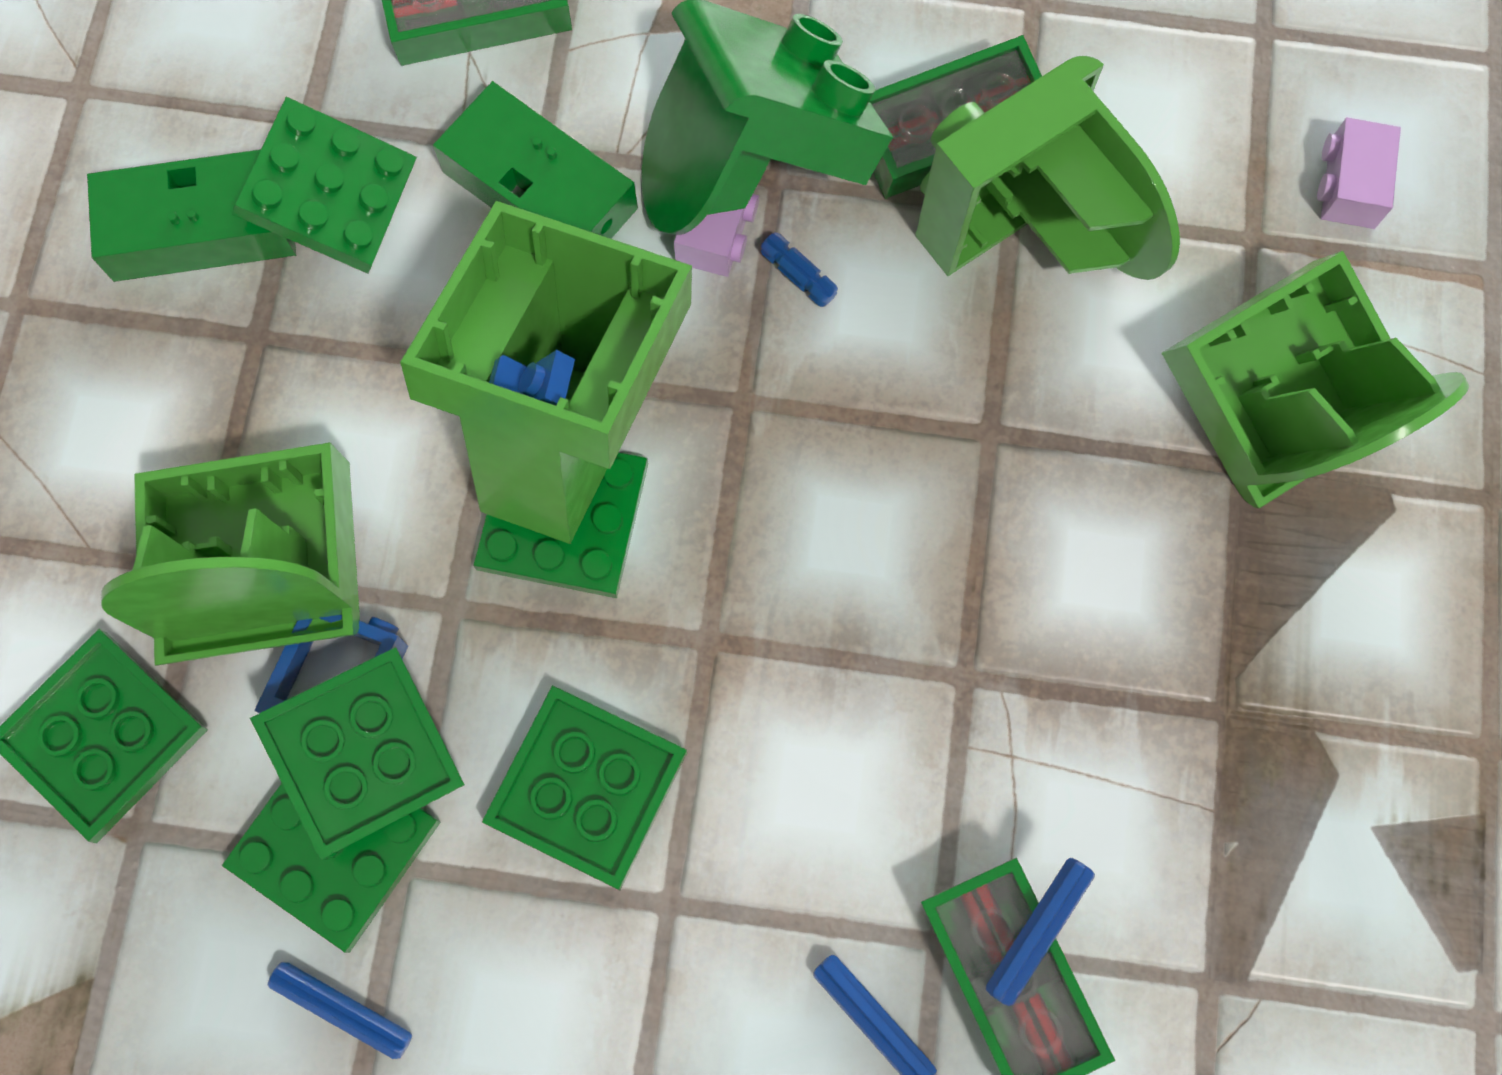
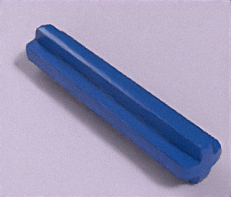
(1040, 931)
(339, 1010)
(872, 1018)

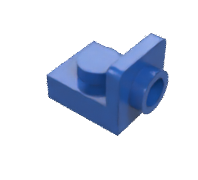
(541, 380)

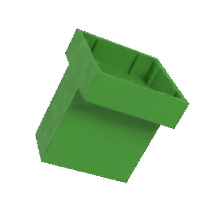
(522, 295)

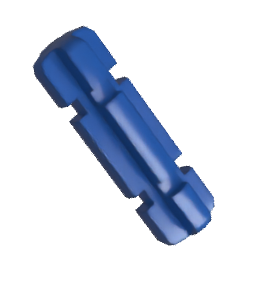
(799, 269)

